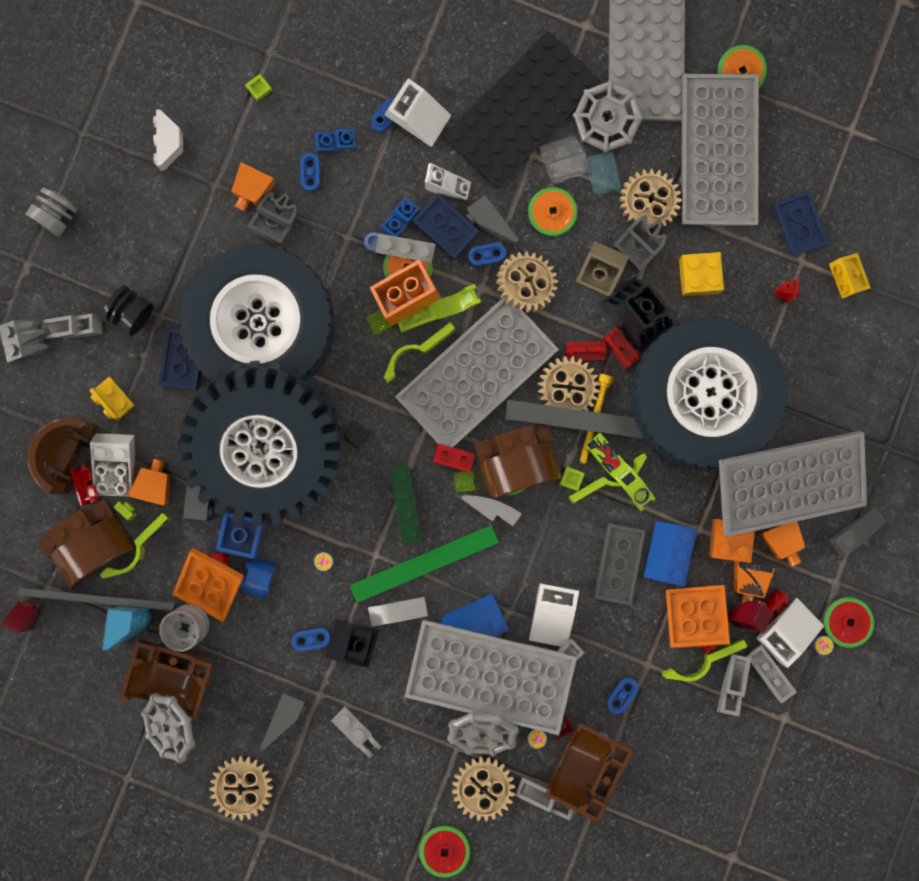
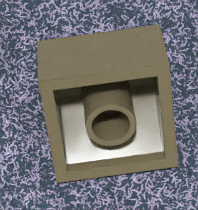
(602, 268)

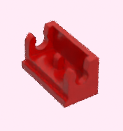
(621, 348)

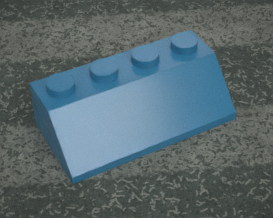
(124, 624)

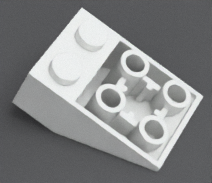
(418, 112)
(113, 463)
(553, 614)
(790, 633)

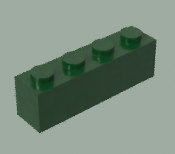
(405, 504)

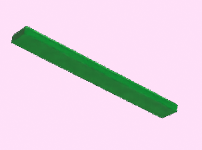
(424, 564)

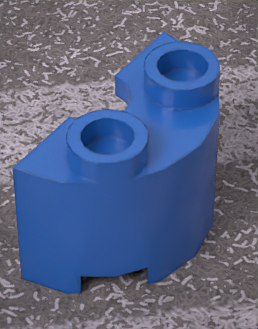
(258, 578)

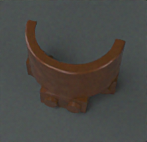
(58, 450)
(520, 460)
(82, 546)
(168, 673)
(588, 769)

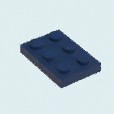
(800, 224)
(445, 226)
(176, 366)

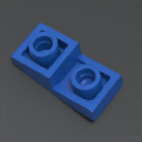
(334, 141)
(400, 218)

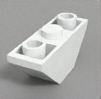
(167, 139)
(446, 183)

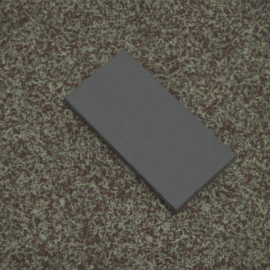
(619, 564)

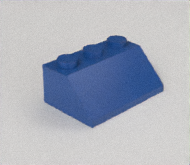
(670, 553)
(479, 616)

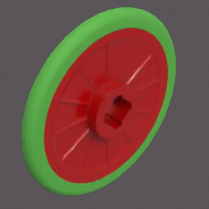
(861, 625)
(447, 864)

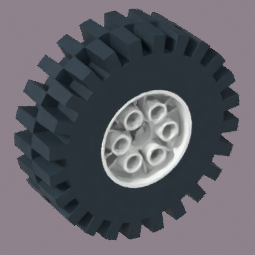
(266, 398)

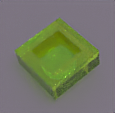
(378, 322)
(464, 481)

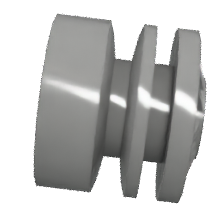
(51, 211)
(176, 633)

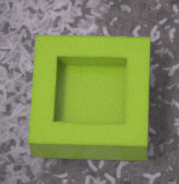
(258, 87)
(572, 479)
(126, 510)

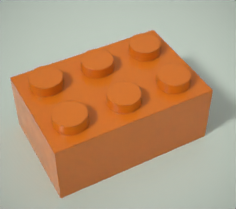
(405, 292)

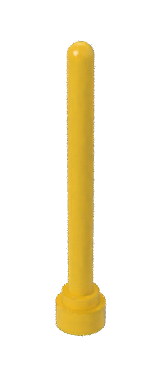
(605, 382)

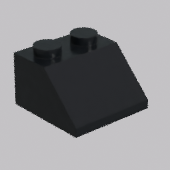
(352, 643)

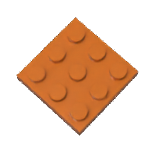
(208, 584)
(697, 617)

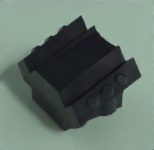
(638, 312)

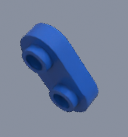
(379, 114)
(310, 173)
(486, 254)
(311, 639)
(622, 695)

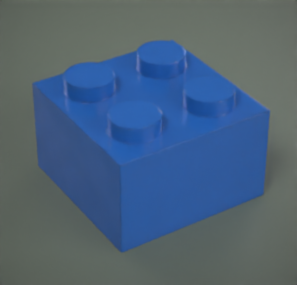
(239, 538)

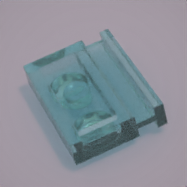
(603, 173)

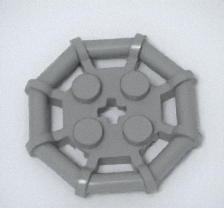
(603, 106)
(163, 719)
(482, 733)

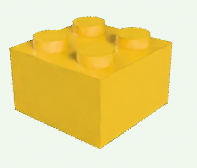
(701, 274)

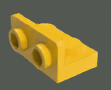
(849, 275)
(112, 399)

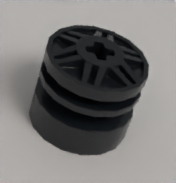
(127, 310)

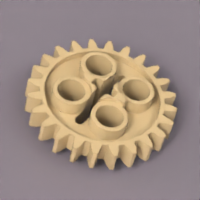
(654, 183)
(512, 289)
(570, 370)
(240, 770)
(471, 801)

